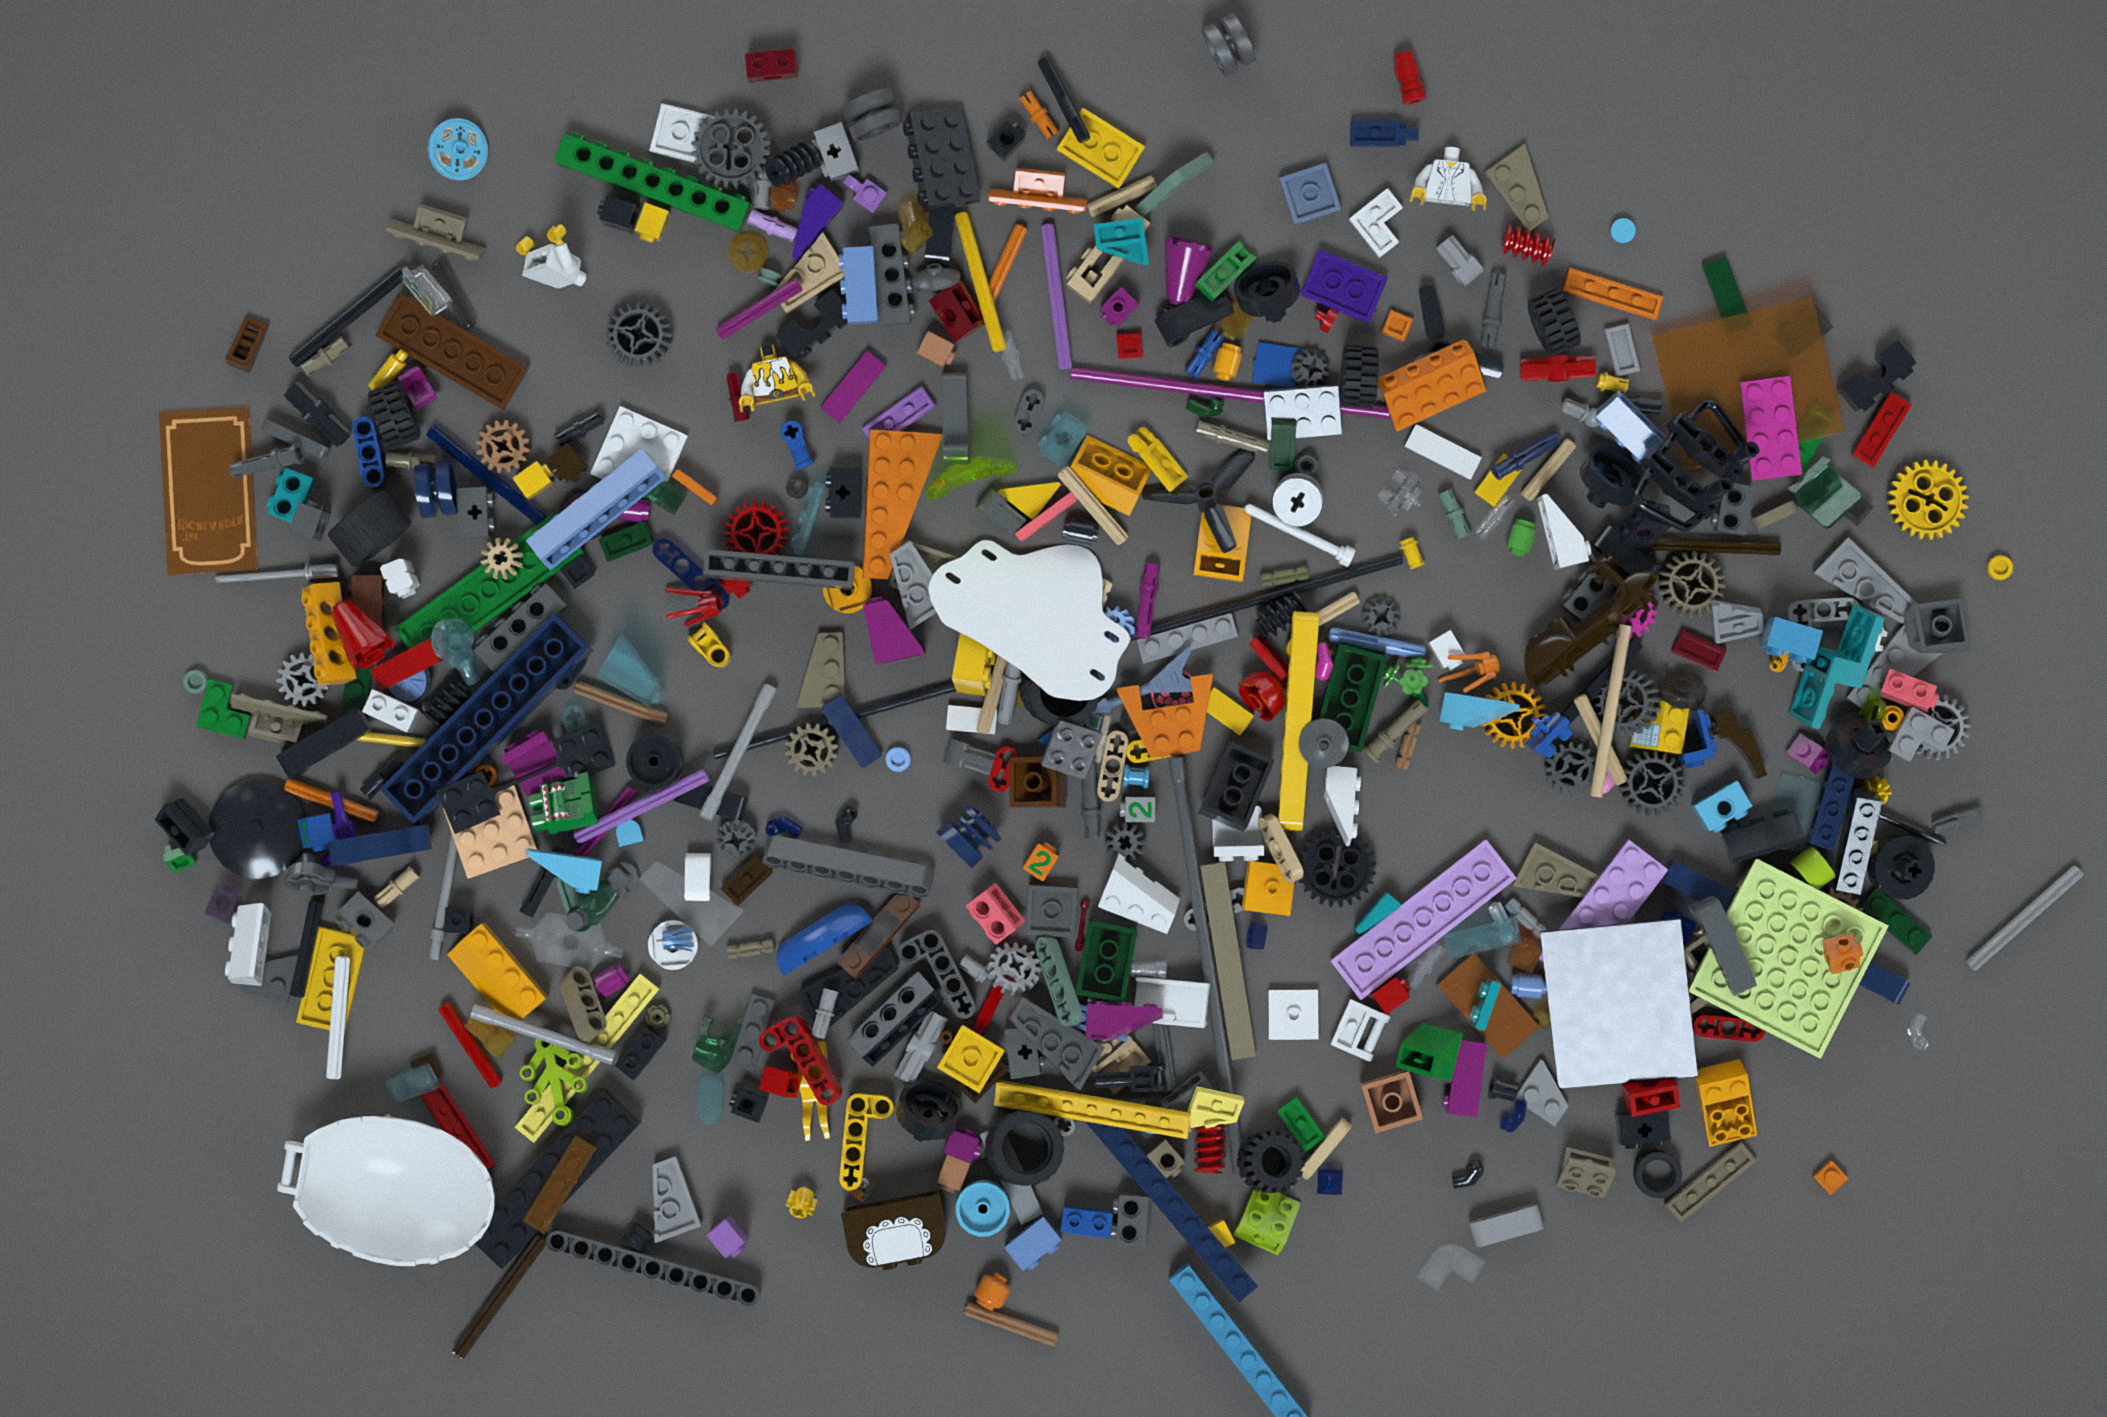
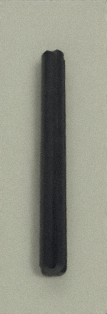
(347, 317)

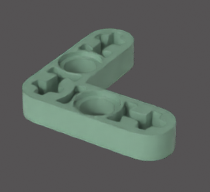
(1173, 182)

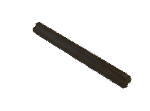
(1717, 546)
(499, 1296)

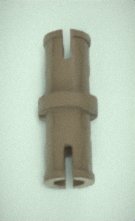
(325, 356)

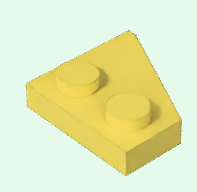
(1214, 1107)

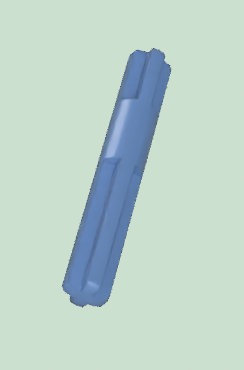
(1376, 643)

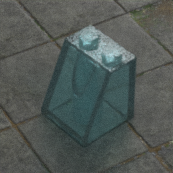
(631, 673)

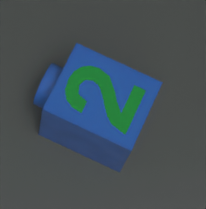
(316, 832)

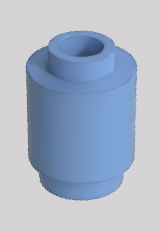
(1528, 985)

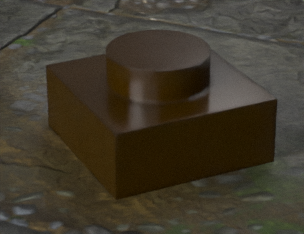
(427, 1059)

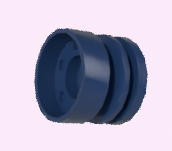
(969, 834)

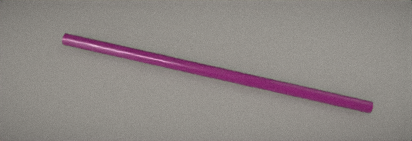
(1199, 389)

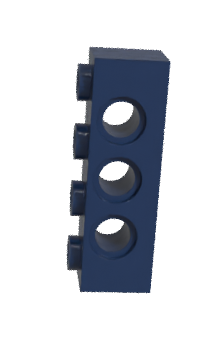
(1830, 807)

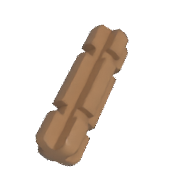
(1407, 747)

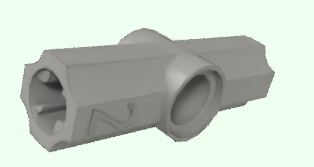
(921, 1047)

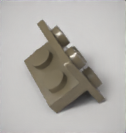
(1586, 1173)

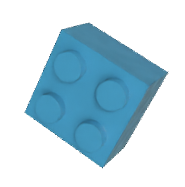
(1790, 639)

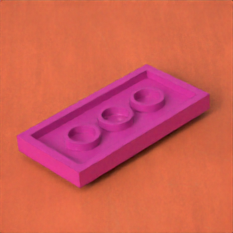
(1771, 425)

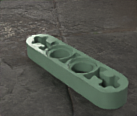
(1049, 953)

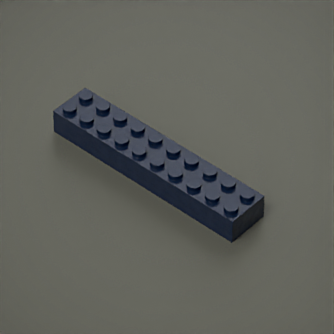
(487, 718)

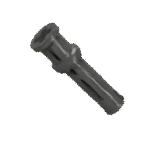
(276, 459)

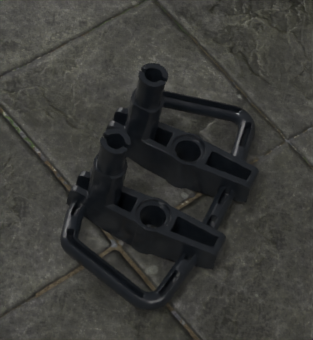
(1714, 458)

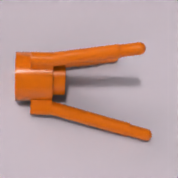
(1486, 665)

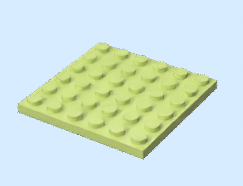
(1782, 938)

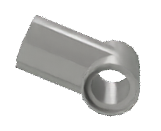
(1463, 266)

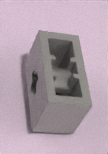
(835, 137)

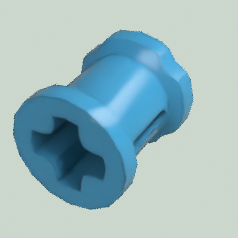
(1135, 776)

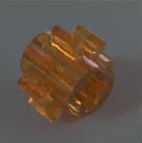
(784, 197)

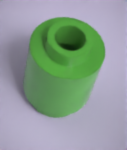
(1521, 538)

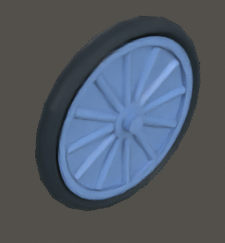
(413, 688)

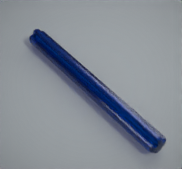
(486, 475)

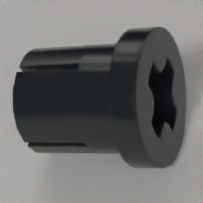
(1502, 1089)

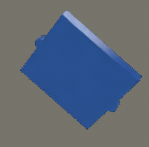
(1274, 365)

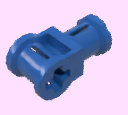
(797, 446)

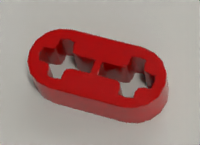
(997, 767)

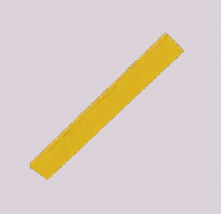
(1092, 1109)

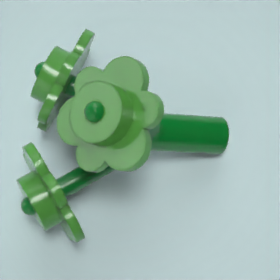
(1412, 681)

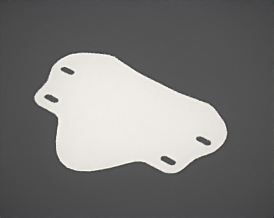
(1035, 613)

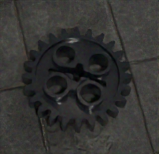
(1358, 870)

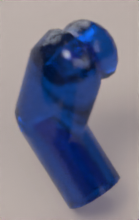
(782, 825)
(1517, 1119)

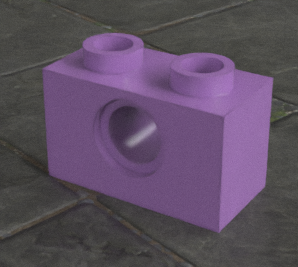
(728, 1237)

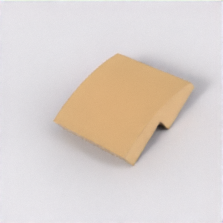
(1119, 1057)

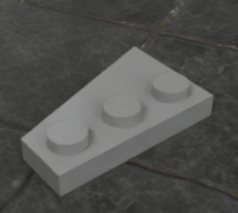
(913, 583)
(672, 1201)

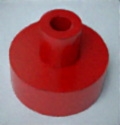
(1326, 319)

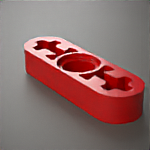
(1710, 1019)

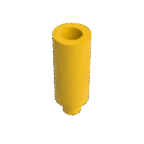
(389, 370)

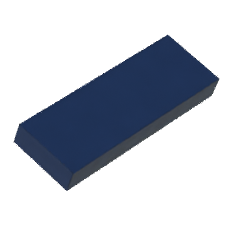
(851, 731)

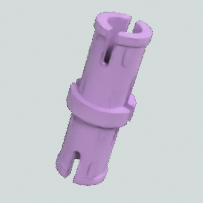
(772, 225)

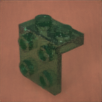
(1824, 493)

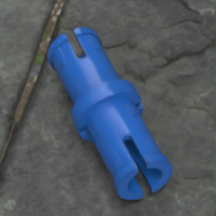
(1204, 354)

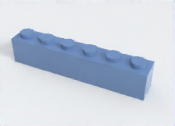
(596, 509)

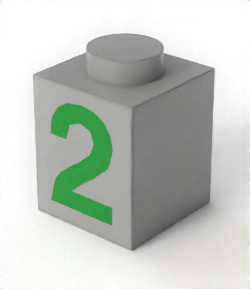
(1138, 809)

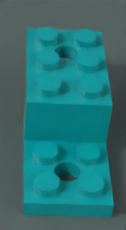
(1843, 666)

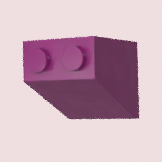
(888, 633)

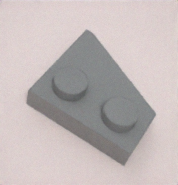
(1543, 1094)

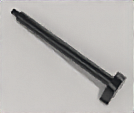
(1906, 826)

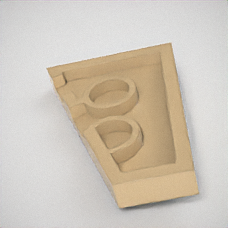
(815, 272)

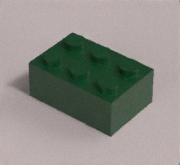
(1106, 961)

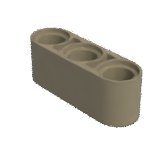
(583, 1004)

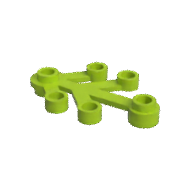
(553, 1074)

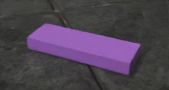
(902, 413)

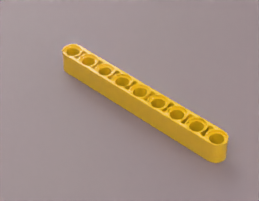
(1297, 716)

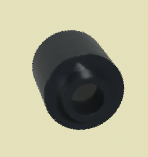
(1080, 531)

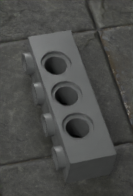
(891, 315)
(486, 644)

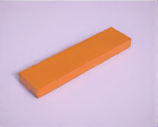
(1612, 294)

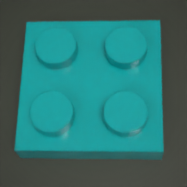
(1480, 1014)

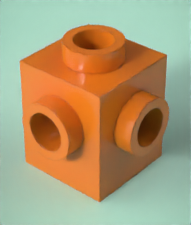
(1842, 953)

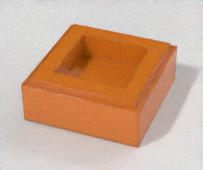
(1397, 326)

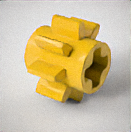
(1878, 785)
(801, 1202)

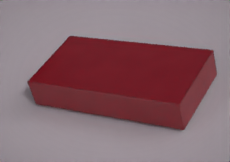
(1698, 650)

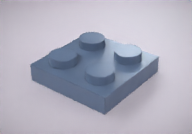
(1310, 194)

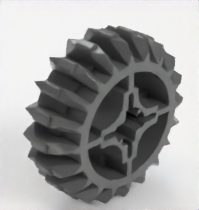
(641, 324)
(1630, 693)
(1657, 793)

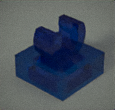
(1329, 1181)

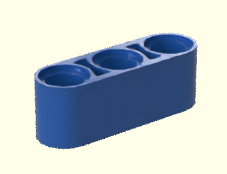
(362, 442)

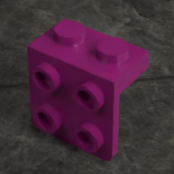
(532, 756)

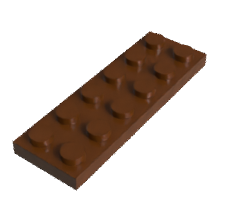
(452, 352)

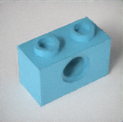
(1707, 807)

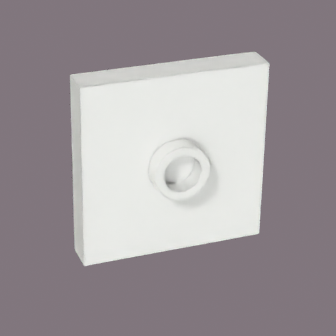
(1293, 1014)

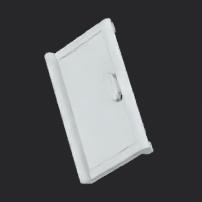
(1176, 998)

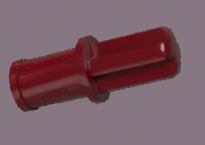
(734, 386)

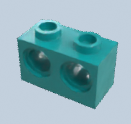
(284, 493)

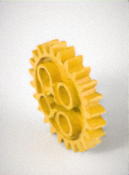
(1918, 520)

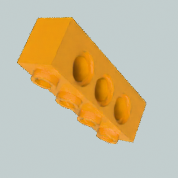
(317, 622)

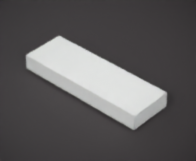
(1442, 452)

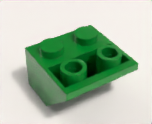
(1430, 1052)

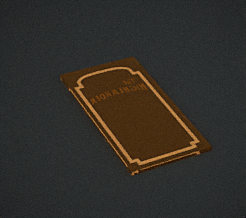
(204, 506)

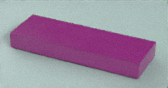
(853, 387)

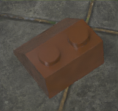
(1035, 785)

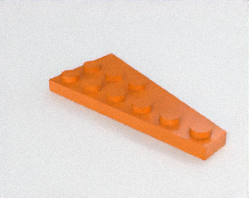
(895, 479)

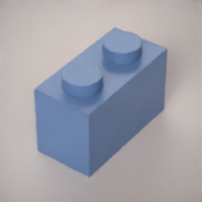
(1033, 1243)

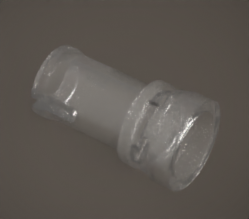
(1147, 968)

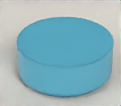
(1622, 231)

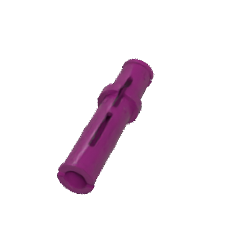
(1147, 598)

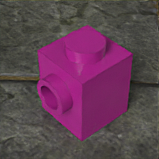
(1118, 308)
(963, 1145)

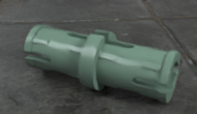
(1454, 514)

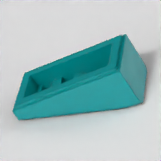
(1382, 908)

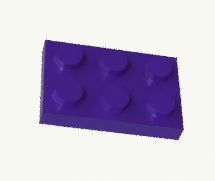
(1344, 286)

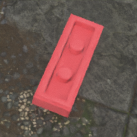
(1046, 517)

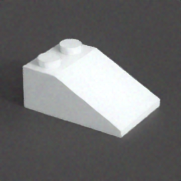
(1563, 538)

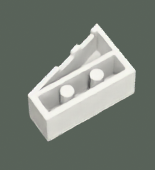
(1138, 898)

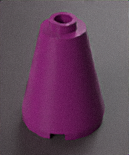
(1184, 267)

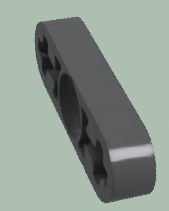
(292, 437)

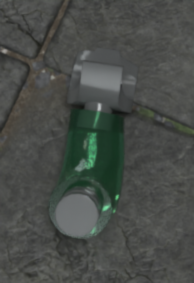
(600, 902)

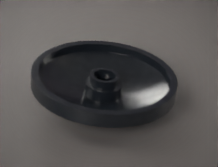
(256, 829)

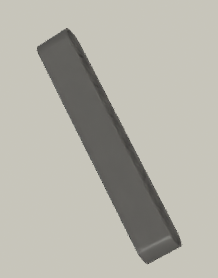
(848, 866)

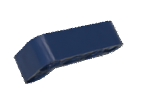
(379, 845)

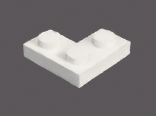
(1371, 219)

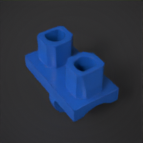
(1546, 731)

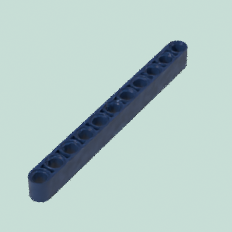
(1700, 887)

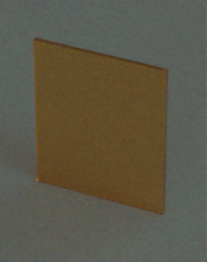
(1745, 347)

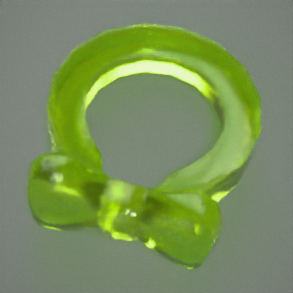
(1873, 700)

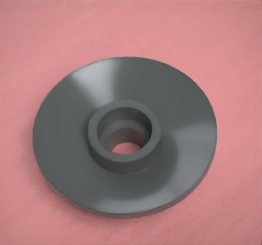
(935, 278)
(1315, 733)

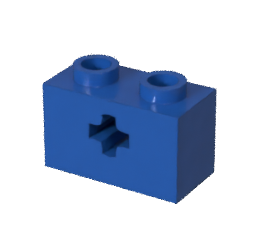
(1086, 1221)

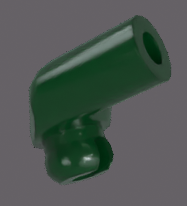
(1208, 410)

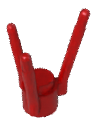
(708, 606)

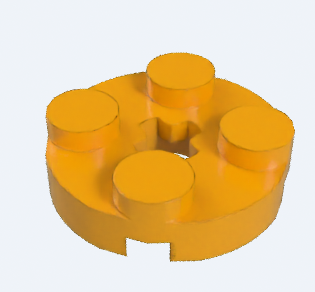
(854, 602)

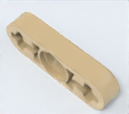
(1103, 783)
(1280, 848)
(1325, 1147)

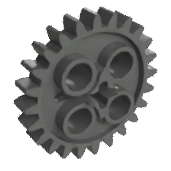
(708, 146)

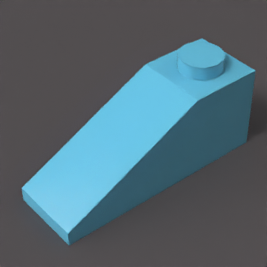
(1472, 711)
(573, 869)

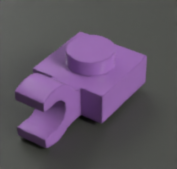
(866, 195)

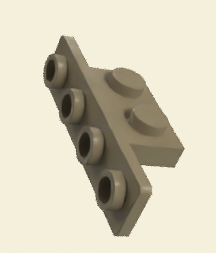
(438, 230)
(276, 721)

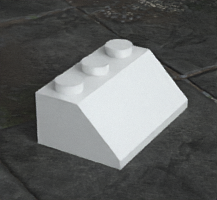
(248, 944)

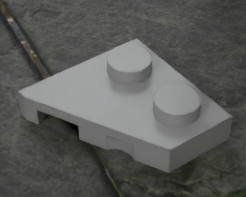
(1734, 621)

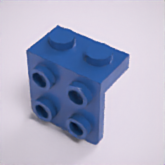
(1706, 743)

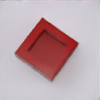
(1129, 345)

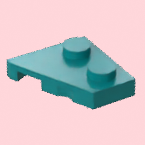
(1123, 240)

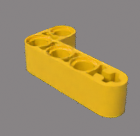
(859, 1141)

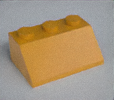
(1110, 474)

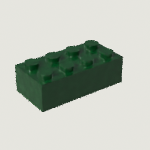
(1352, 692)

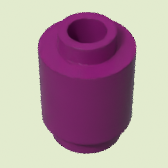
(637, 512)
(610, 980)

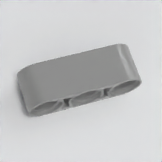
(1506, 1225)

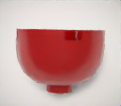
(1263, 693)

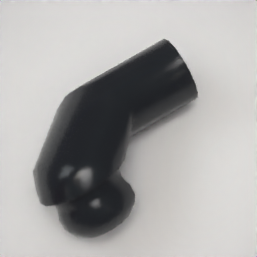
(844, 821)
(1471, 1177)

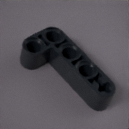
(323, 743)

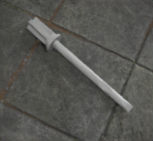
(310, 571)

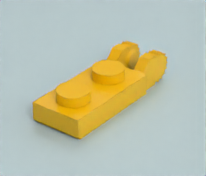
(1157, 458)

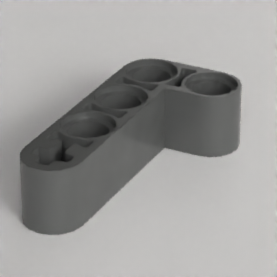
(955, 419)
(1724, 944)
(942, 975)

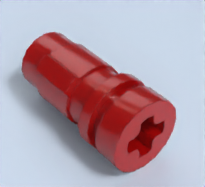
(1408, 75)

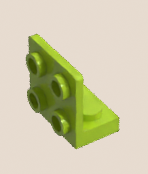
(1267, 1221)

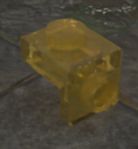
(1236, 324)

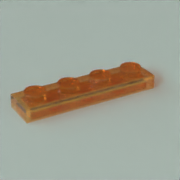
(560, 1184)

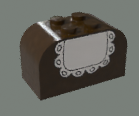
(895, 1230)

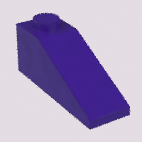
(817, 214)

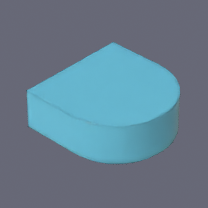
(629, 833)

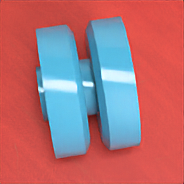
(988, 1193)

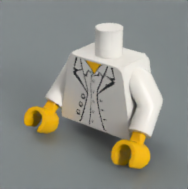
(1449, 182)
(551, 263)

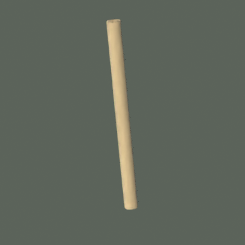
(1610, 711)

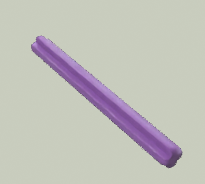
(1056, 296)
(642, 805)

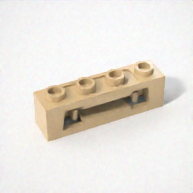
(1083, 286)

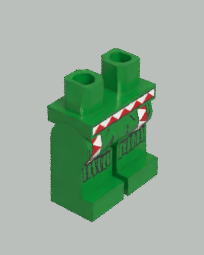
(565, 805)

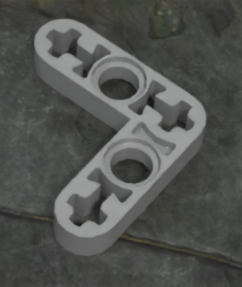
(1812, 616)

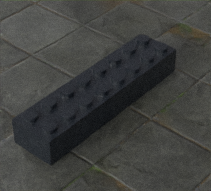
(602, 1124)

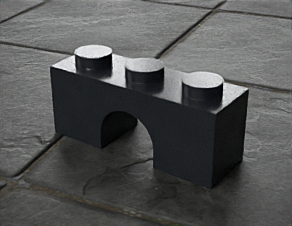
(800, 341)
(1894, 362)

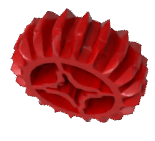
(755, 509)

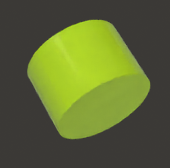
(1812, 868)

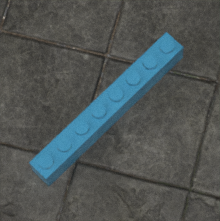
(1235, 1343)

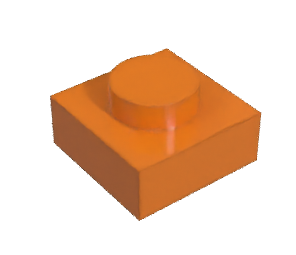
(1830, 1177)

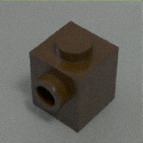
(567, 464)

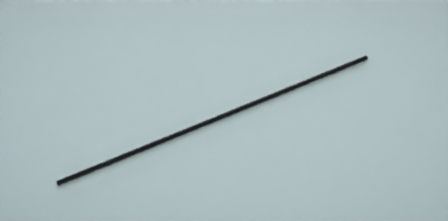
(1155, 629)

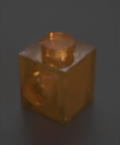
(1525, 955)

